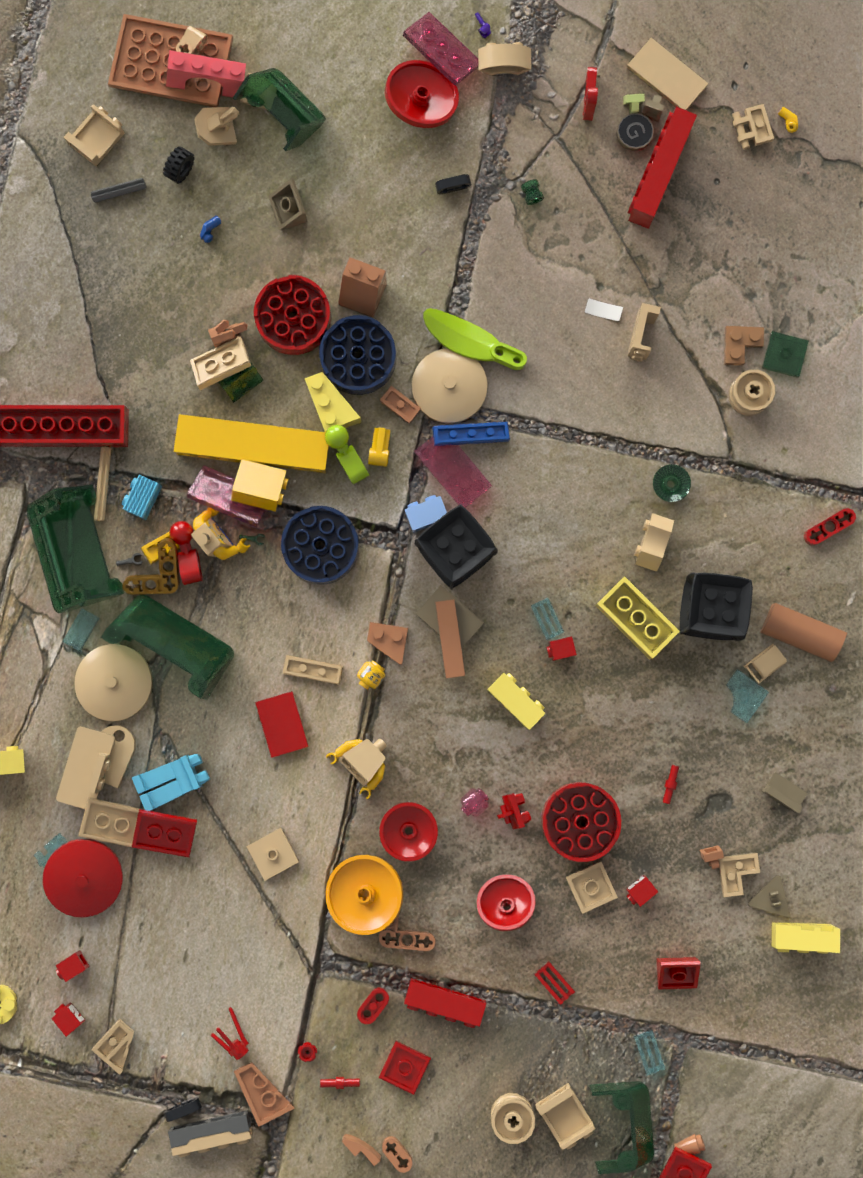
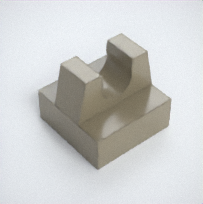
(653, 109)

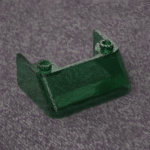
(284, 102)
(636, 1098)

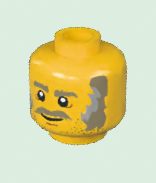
(371, 675)

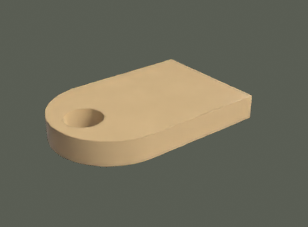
(120, 756)

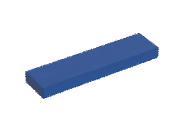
(471, 433)

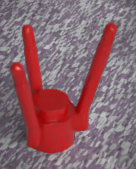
(235, 1048)

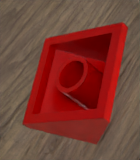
(678, 973)

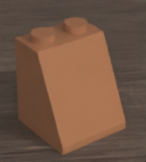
(362, 287)

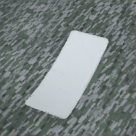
(603, 310)

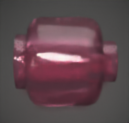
(474, 802)

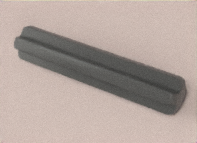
(118, 190)

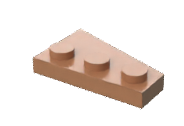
(262, 1096)

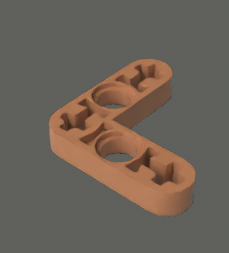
(393, 929)

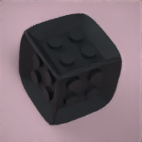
(456, 546)
(716, 606)

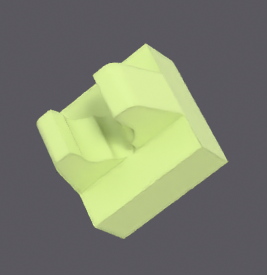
(633, 101)

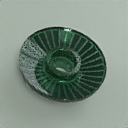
(678, 476)

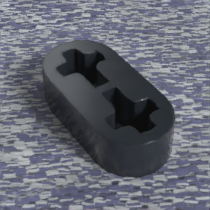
(453, 184)
(182, 1109)

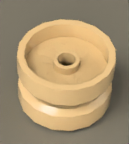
(756, 382)
(514, 1130)

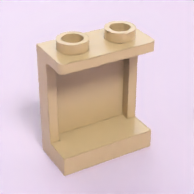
(95, 135)
(646, 314)
(565, 1117)

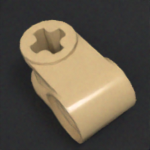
(192, 41)

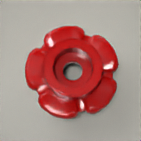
(312, 1052)

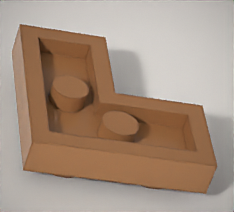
(737, 339)

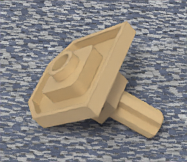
(216, 125)

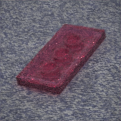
(441, 48)
(454, 471)
(215, 491)

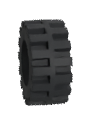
(178, 164)

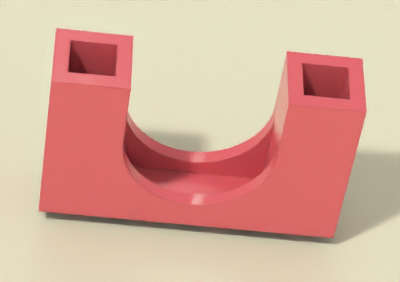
(186, 66)

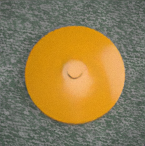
(364, 894)

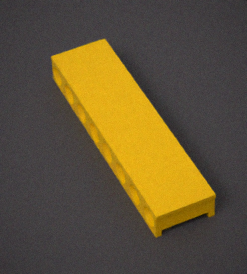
(251, 442)

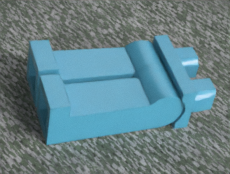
(186, 781)

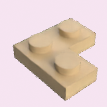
(731, 870)

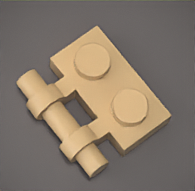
(758, 124)

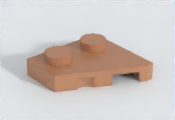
(388, 639)

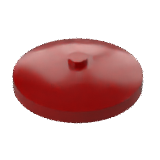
(421, 94)
(82, 878)

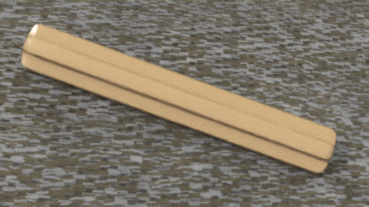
(102, 484)

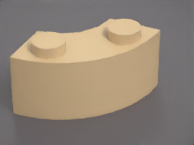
(504, 58)
(654, 542)

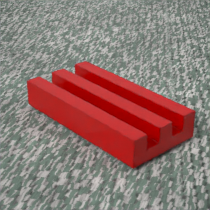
(565, 995)

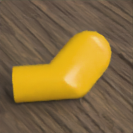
(790, 119)

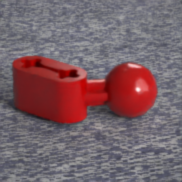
(188, 558)

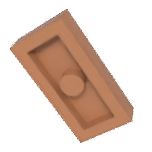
(400, 405)

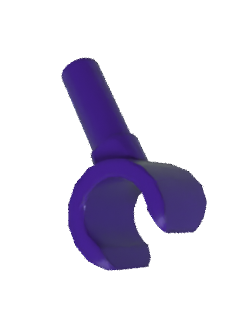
(485, 29)

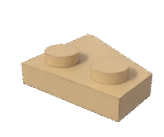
(115, 1045)

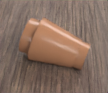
(692, 1144)

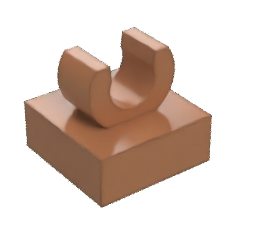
(712, 855)

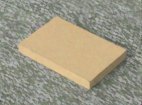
(220, 363)
(109, 822)

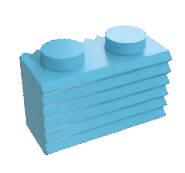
(141, 497)

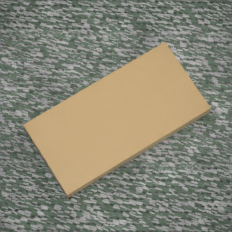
(667, 75)

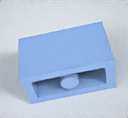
(426, 513)

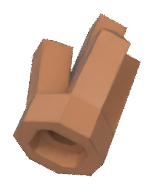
(224, 333)

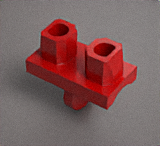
(511, 811)

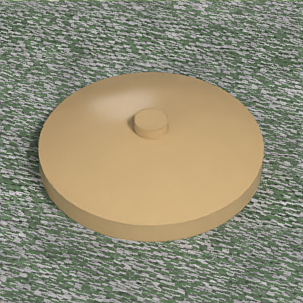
(449, 387)
(113, 682)

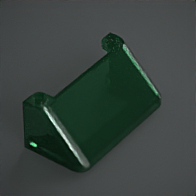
(71, 548)
(174, 640)

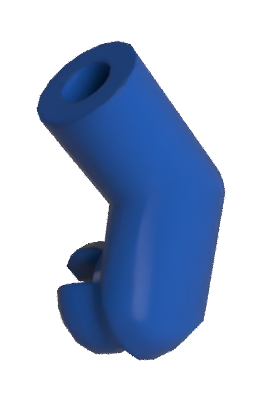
(207, 227)

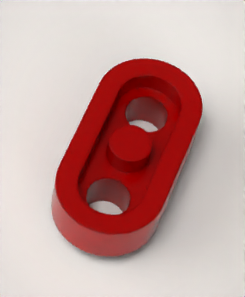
(374, 1005)

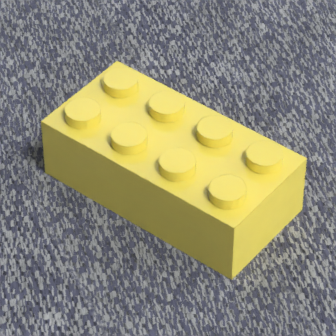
(637, 618)

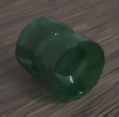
(532, 192)

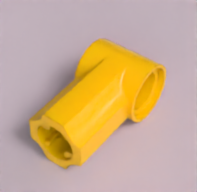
(379, 452)

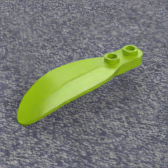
(471, 340)

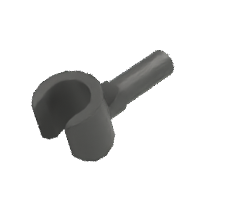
(130, 560)

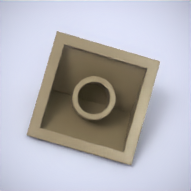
(288, 205)

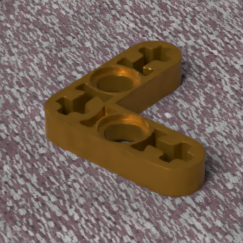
(160, 580)

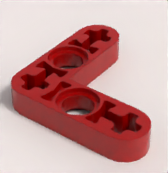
(591, 94)

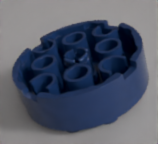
(354, 335)
(334, 559)

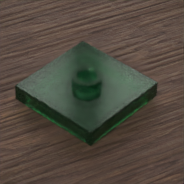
(785, 354)

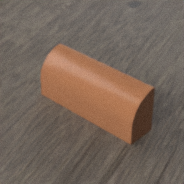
(803, 632)

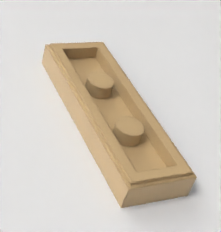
(312, 669)

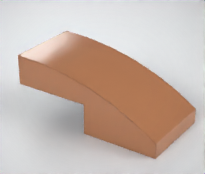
(357, 1145)

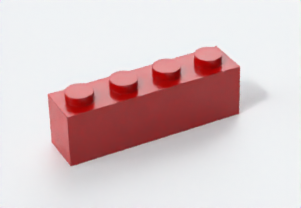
(445, 1002)

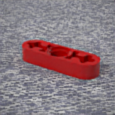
(838, 515)

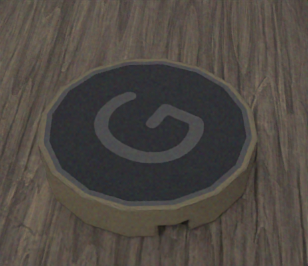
(635, 131)

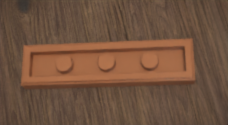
(450, 638)

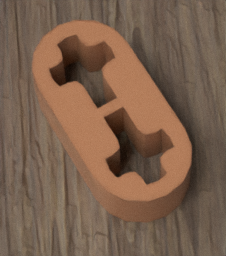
(393, 1157)

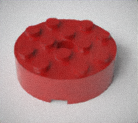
(290, 295)
(564, 809)

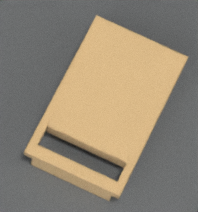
(766, 662)

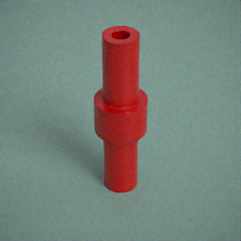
(670, 784)
(340, 1082)

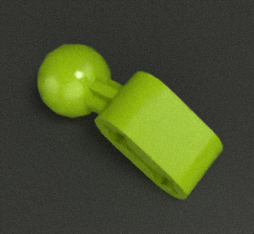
(337, 438)

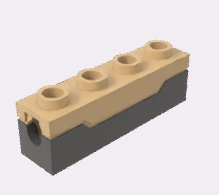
(210, 1133)

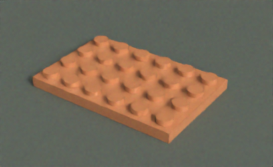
(143, 58)

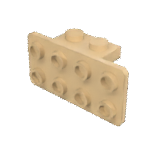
(85, 767)

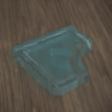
(746, 695)

